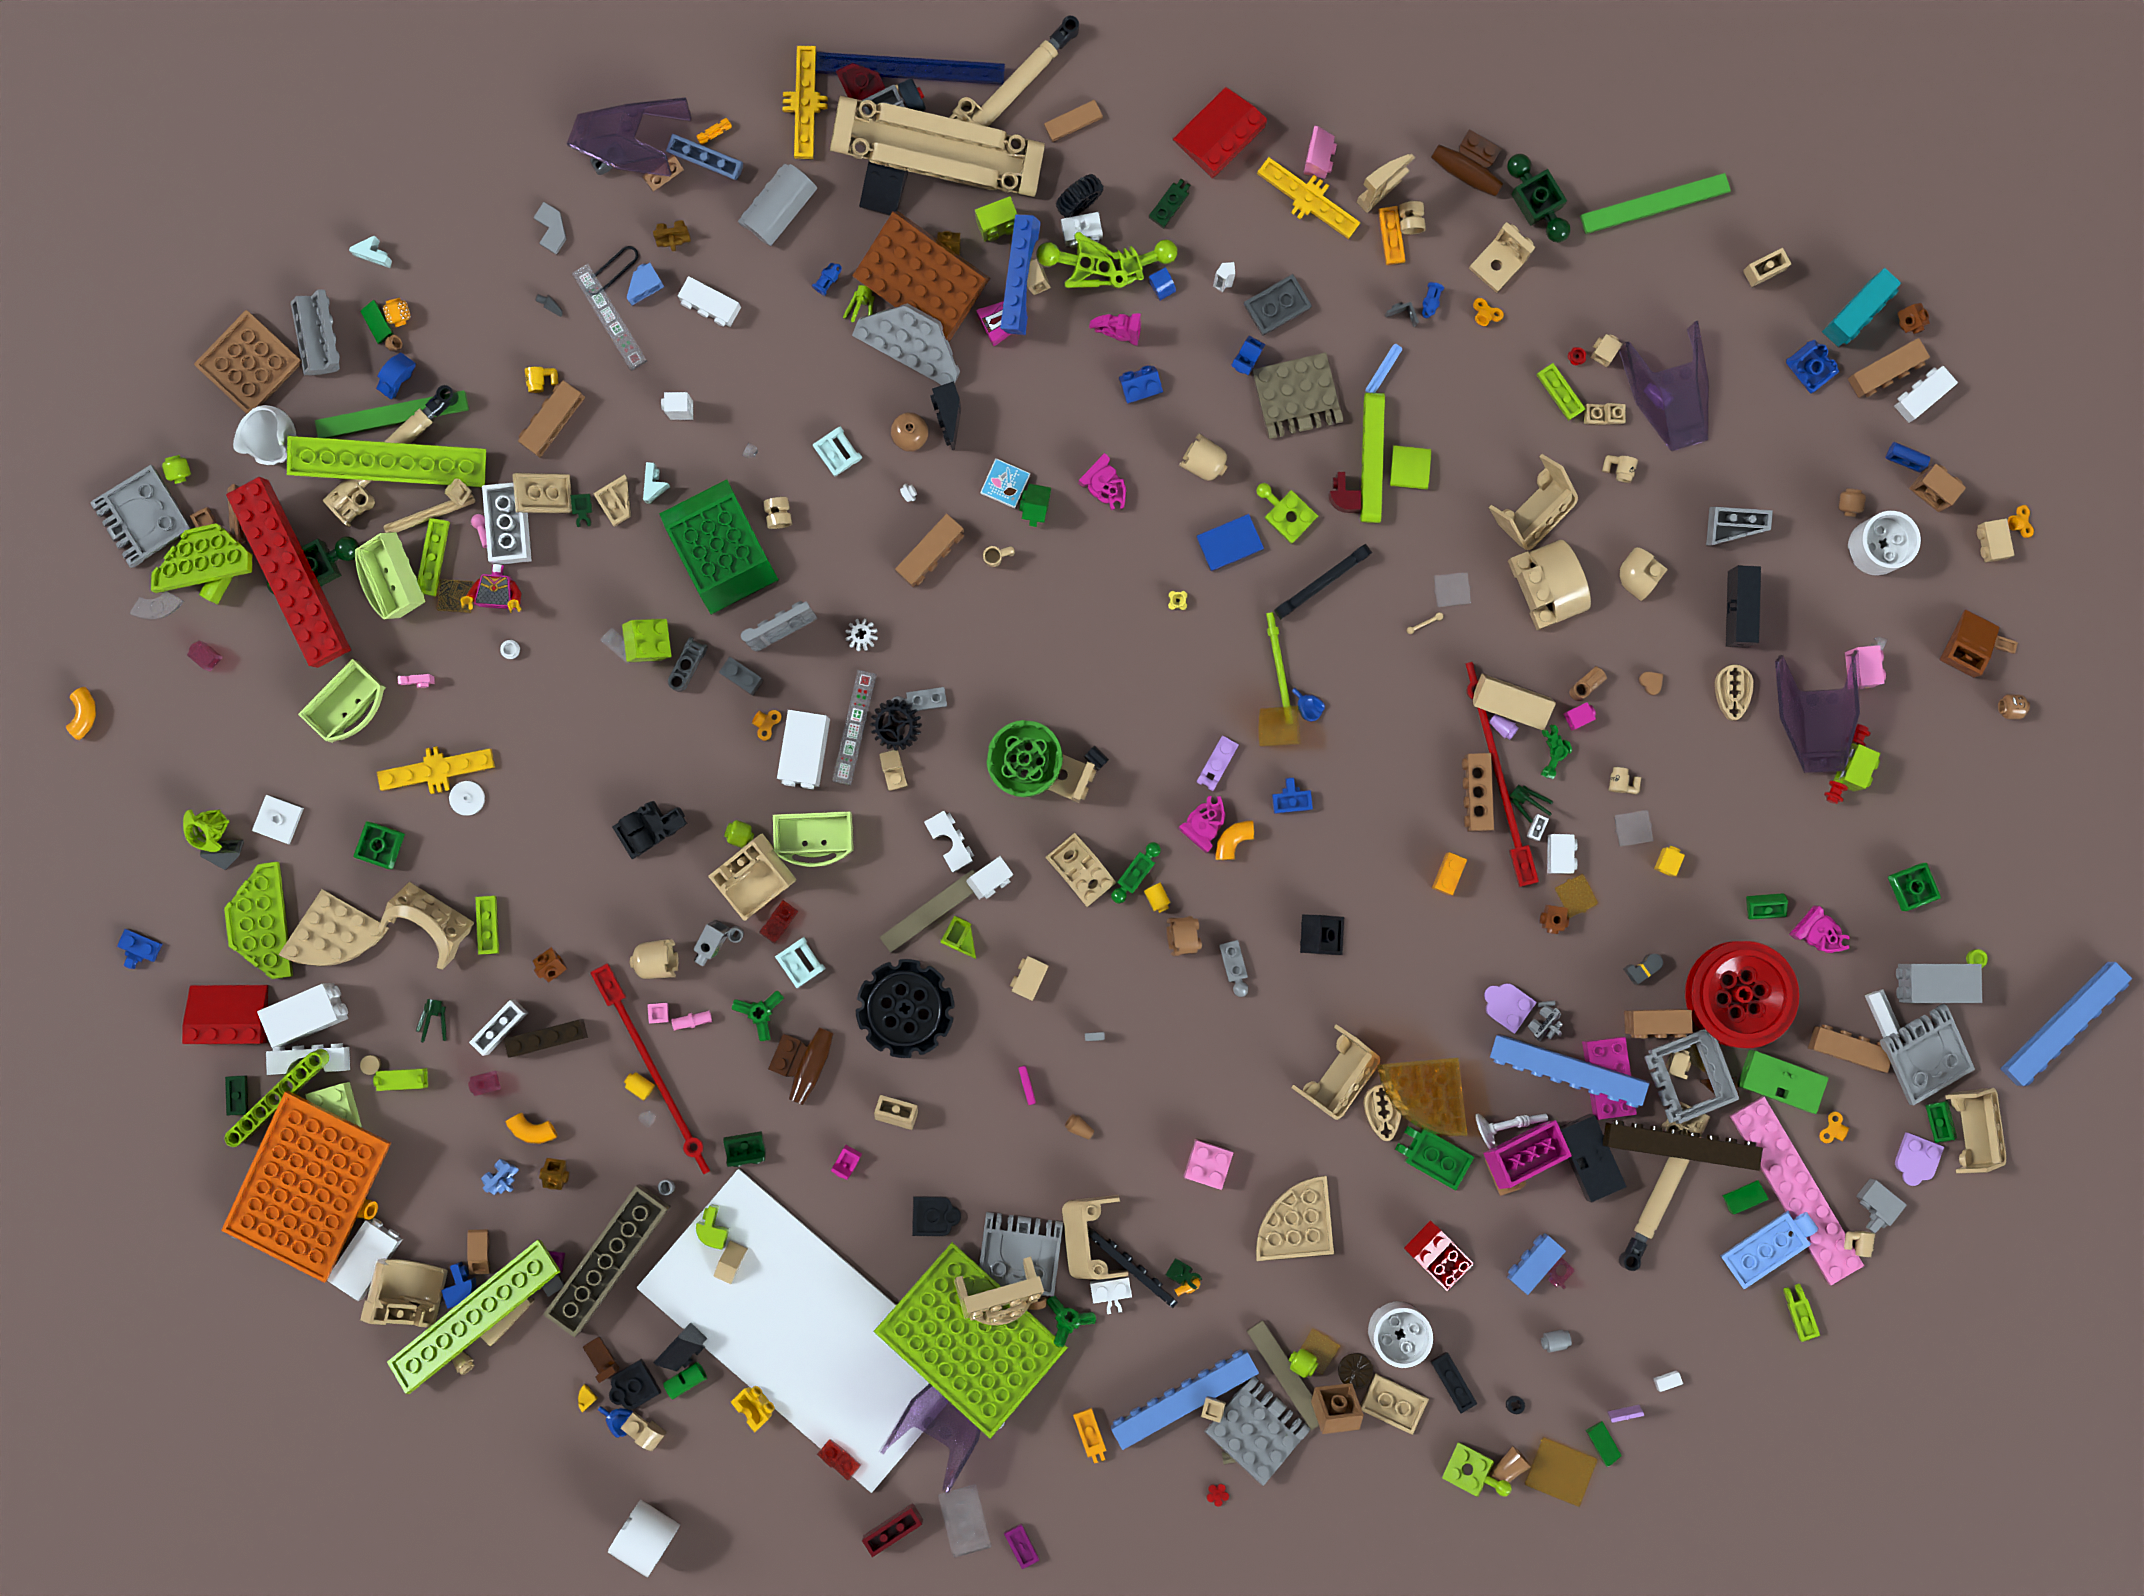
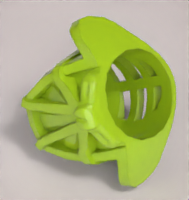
(213, 825)

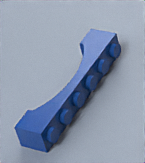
(1023, 241)

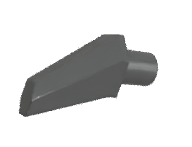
(549, 304)

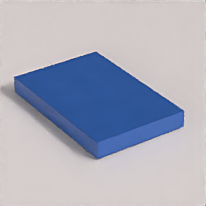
(1230, 542)

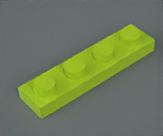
(433, 556)

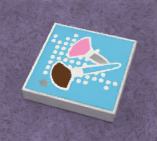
(1005, 483)

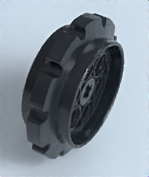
(873, 1015)

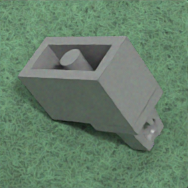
(1882, 1205)

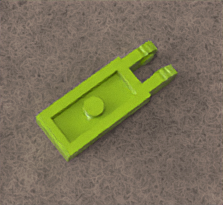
(1801, 1314)

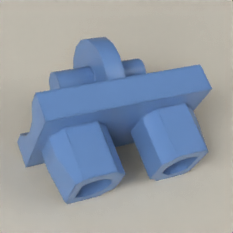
(502, 1180)

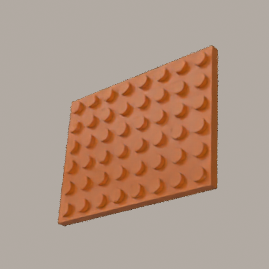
(306, 1186)

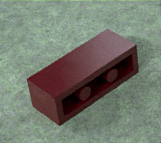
(892, 1530)

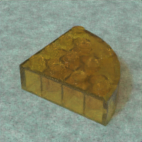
(1427, 1094)

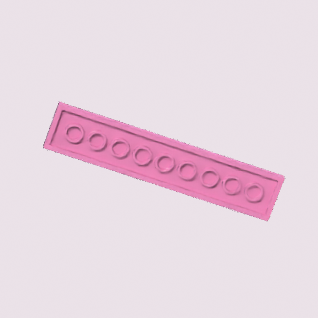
(1796, 1188)

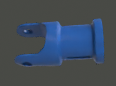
(827, 278)
(1432, 301)

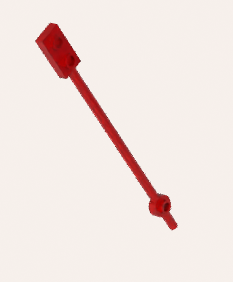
(1521, 855)
(613, 994)

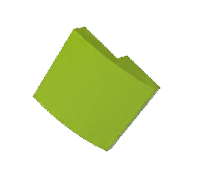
(1410, 467)

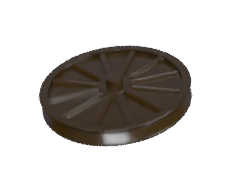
(1356, 1370)

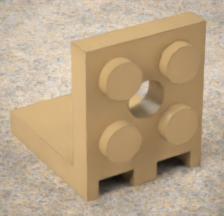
(1507, 249)
(1075, 784)
(1081, 869)

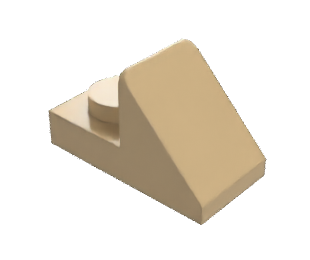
(893, 770)

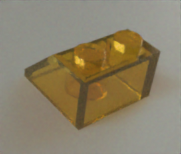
(1279, 726)

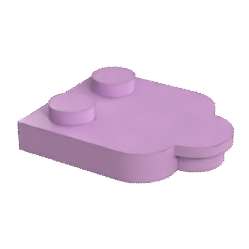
(1508, 1005)
(1917, 1159)

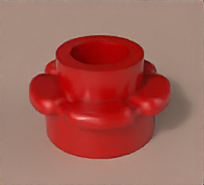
(1577, 351)

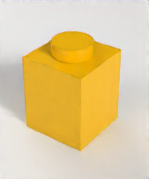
(1669, 861)

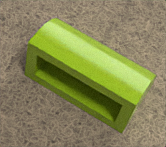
(215, 589)

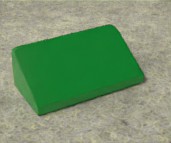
(376, 322)
(1767, 906)
(1941, 1121)
(1745, 1197)
(1603, 1443)

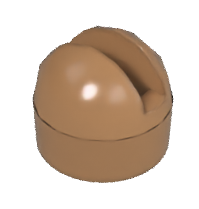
(396, 345)

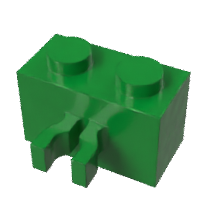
(1035, 503)

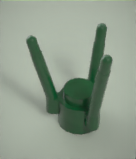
(1521, 794)
(432, 1007)

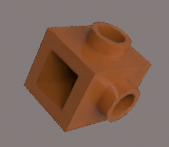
(1913, 318)
(1551, 912)
(549, 965)

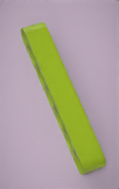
(1372, 457)
(269, 1102)

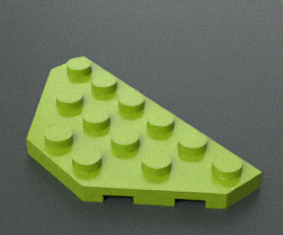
(201, 557)
(258, 921)

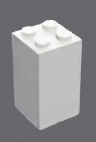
(803, 749)
(303, 1014)

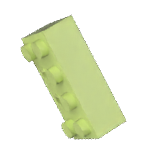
(372, 562)
(339, 697)
(794, 829)

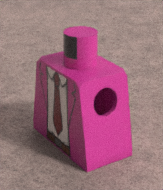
(991, 321)

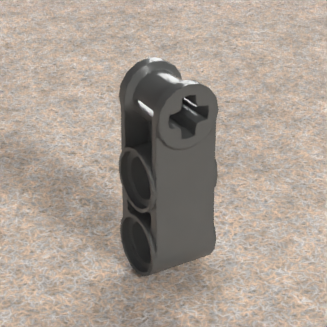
(688, 654)

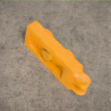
(1090, 1434)

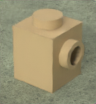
(1606, 349)

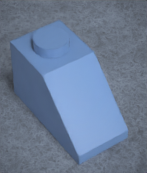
(643, 283)

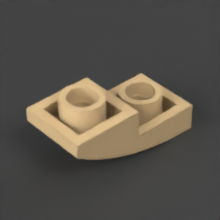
(1604, 414)

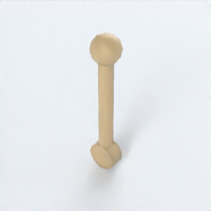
(1439, 616)

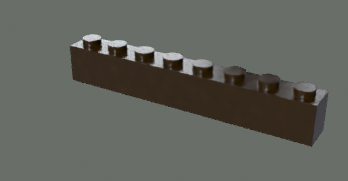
(1682, 1146)

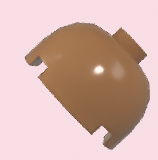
(907, 439)

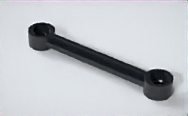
(1323, 581)

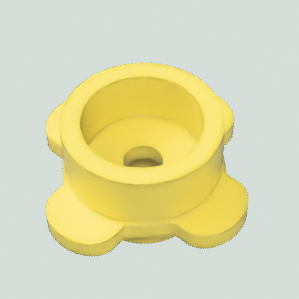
(1177, 595)

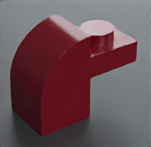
(1344, 500)

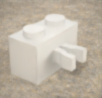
(1087, 224)
(1109, 1290)

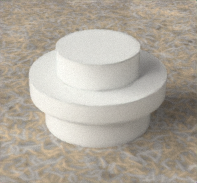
(908, 492)
(510, 649)

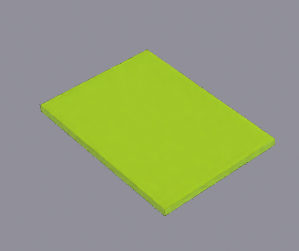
(970, 1363)

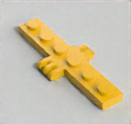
(804, 102)
(1308, 197)
(435, 770)

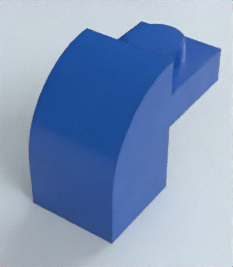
(1248, 355)
(393, 373)
(456, 1293)

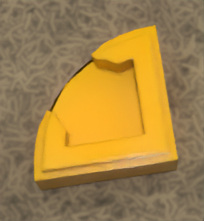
(586, 1397)

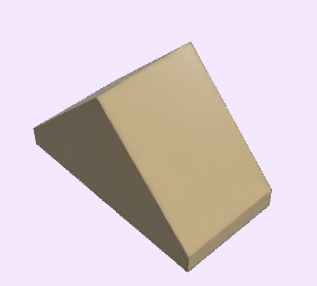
(730, 1262)

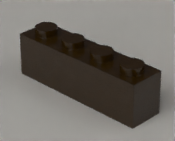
(545, 1038)

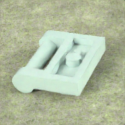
(831, 454)
(794, 965)

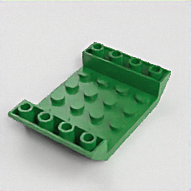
(718, 547)

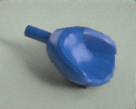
(1309, 706)
(616, 1419)

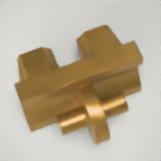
(671, 236)

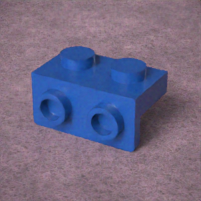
(1140, 383)

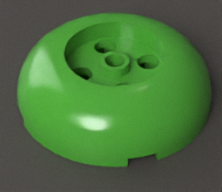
(1012, 741)

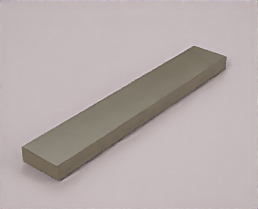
(927, 913)
(1281, 1368)

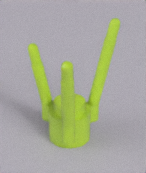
(860, 296)

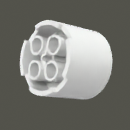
(1897, 536)
(1407, 1348)
(643, 1538)

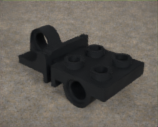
(647, 828)

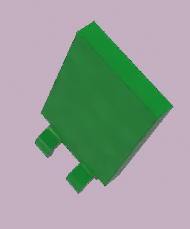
(1436, 1157)

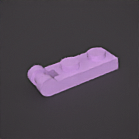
(1217, 762)

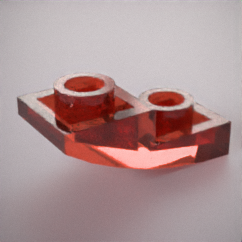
(778, 922)
(839, 1459)

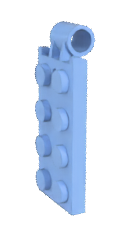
(1769, 1247)

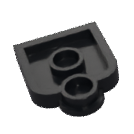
(933, 1216)
(633, 1386)

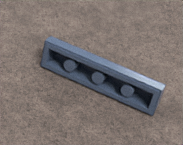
(704, 157)

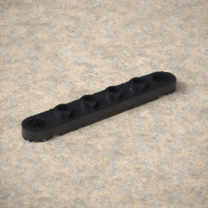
(1138, 1271)

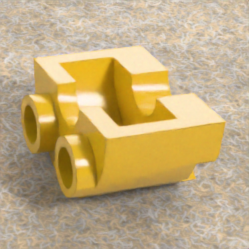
(754, 1405)

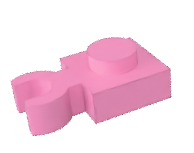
(421, 681)

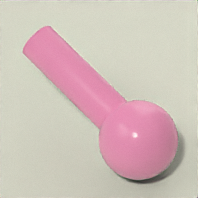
(478, 522)

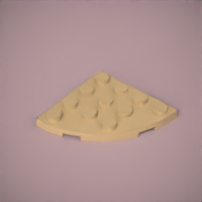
(331, 933)
(1297, 1223)

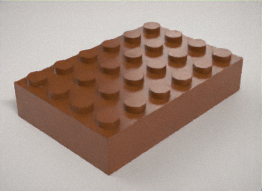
(920, 270)

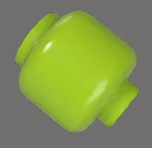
(176, 469)
(738, 833)
(1303, 1363)

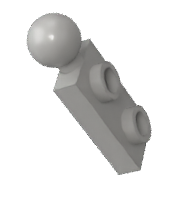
(925, 699)
(1234, 966)

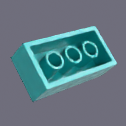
(1862, 308)

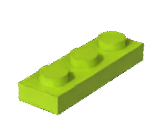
(1560, 391)
(487, 925)

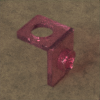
(1557, 1280)

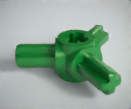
(750, 1009)
(1065, 1327)

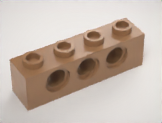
(1482, 762)

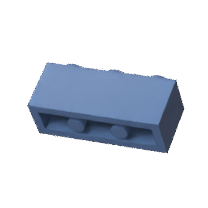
(1535, 1263)

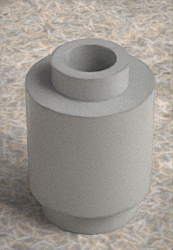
(1556, 1340)

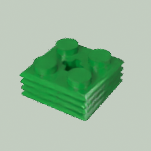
(368, 851)
(1924, 892)

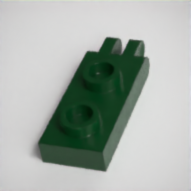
(1169, 203)

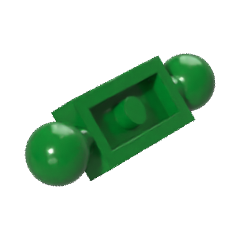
(1136, 872)

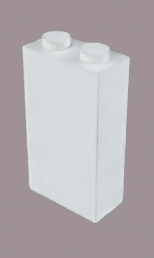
(357, 1264)

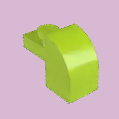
(708, 1232)

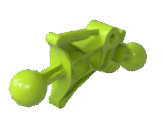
(1128, 262)

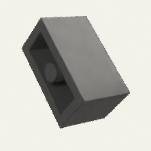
(741, 676)

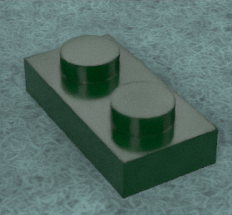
(236, 1095)

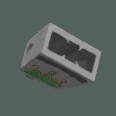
(713, 935)

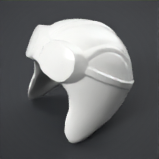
(264, 435)

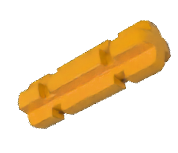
(714, 131)

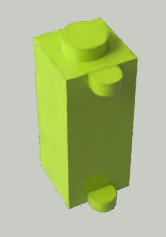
(401, 1079)

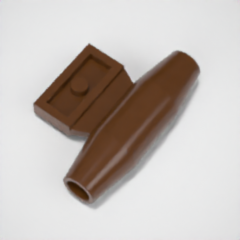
(1471, 162)
(802, 1062)

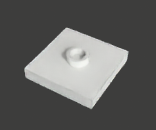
(277, 819)

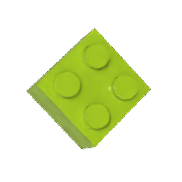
(996, 219)
(646, 640)

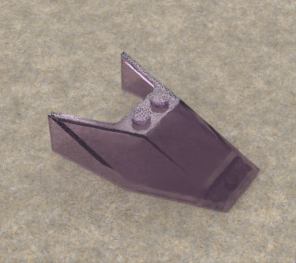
(611, 134)
(1673, 398)
(1819, 721)
(943, 1422)

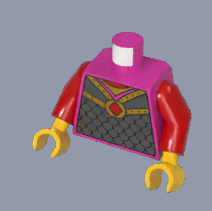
(494, 591)

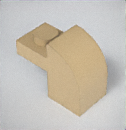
(646, 1434)

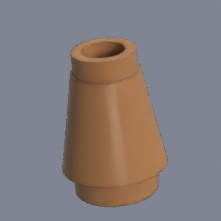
(1078, 1126)

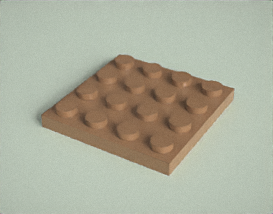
(248, 362)

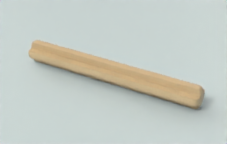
(424, 515)

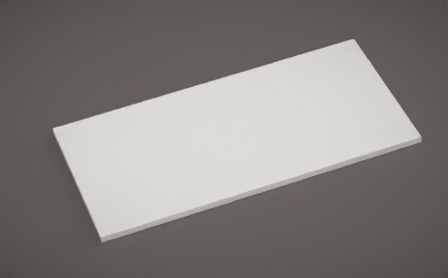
(793, 1326)

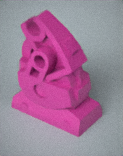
(1119, 327)
(1103, 480)
(1204, 827)
(1818, 931)

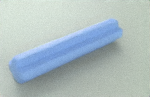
(1384, 369)

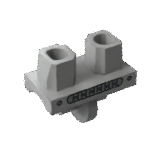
(1551, 1016)

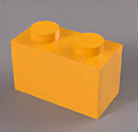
(1449, 874)

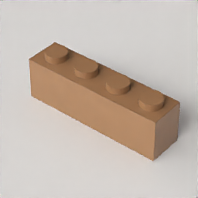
(1889, 367)
(551, 418)
(930, 550)
(1850, 1049)

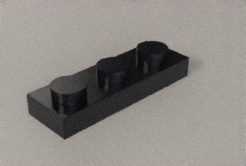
(1453, 1382)

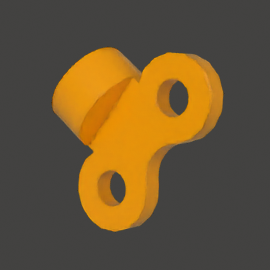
(1486, 313)
(2021, 522)
(765, 723)
(1835, 1129)

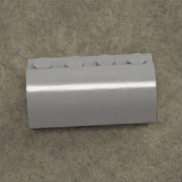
(778, 204)
(315, 334)

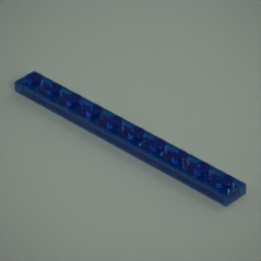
(915, 68)

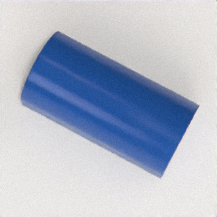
(1907, 457)

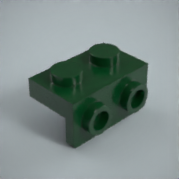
(744, 1149)

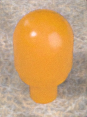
(1186, 1288)

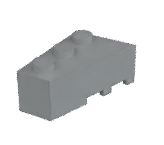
(1733, 523)

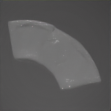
(156, 608)

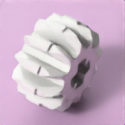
(867, 637)

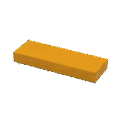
(1391, 235)

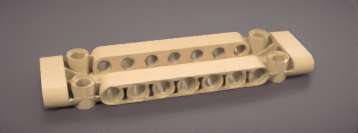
(937, 146)

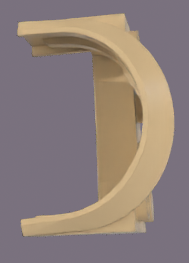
(438, 919)
(1017, 1295)

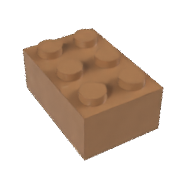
(1658, 1023)

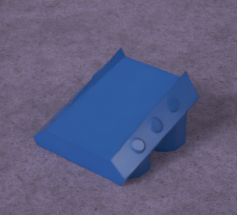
(1812, 365)

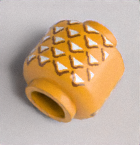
(396, 312)

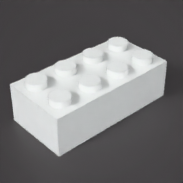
(505, 528)

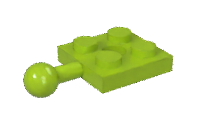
(1277, 515)
(1481, 1468)

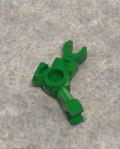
(1558, 750)

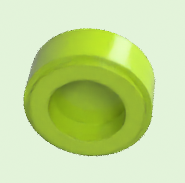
(1977, 957)

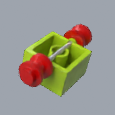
(1858, 768)

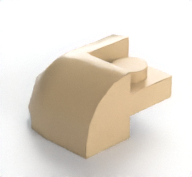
(1641, 573)

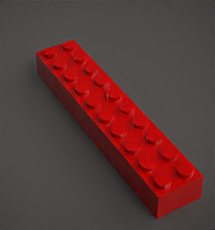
(288, 572)

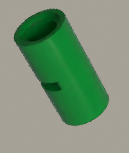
(685, 1380)

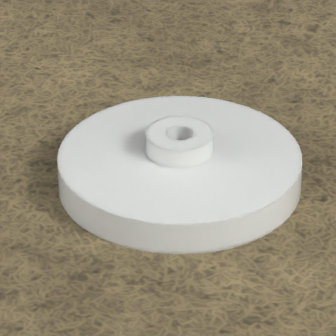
(467, 798)

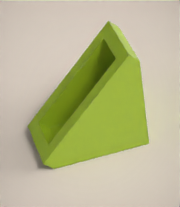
(959, 937)

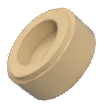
(370, 1064)

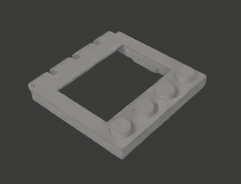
(1715, 1068)

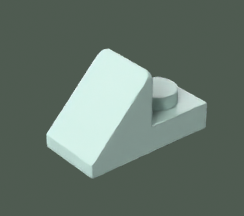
(368, 250)
(653, 489)

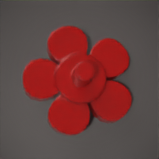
(1217, 1494)

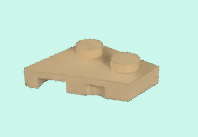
(615, 500)

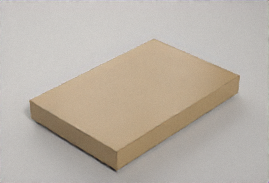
(542, 493)
(1394, 1404)

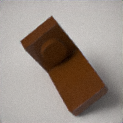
(601, 1359)

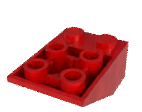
(1438, 1255)

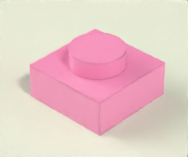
(658, 1013)

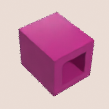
(1580, 716)

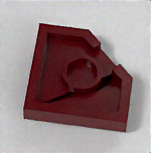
(860, 81)

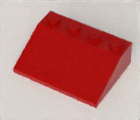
(1220, 131)
(224, 1014)

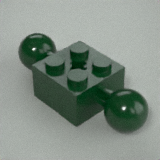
(1532, 188)
(325, 566)

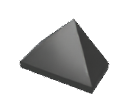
(226, 855)

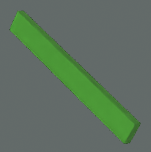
(1655, 203)
(380, 417)

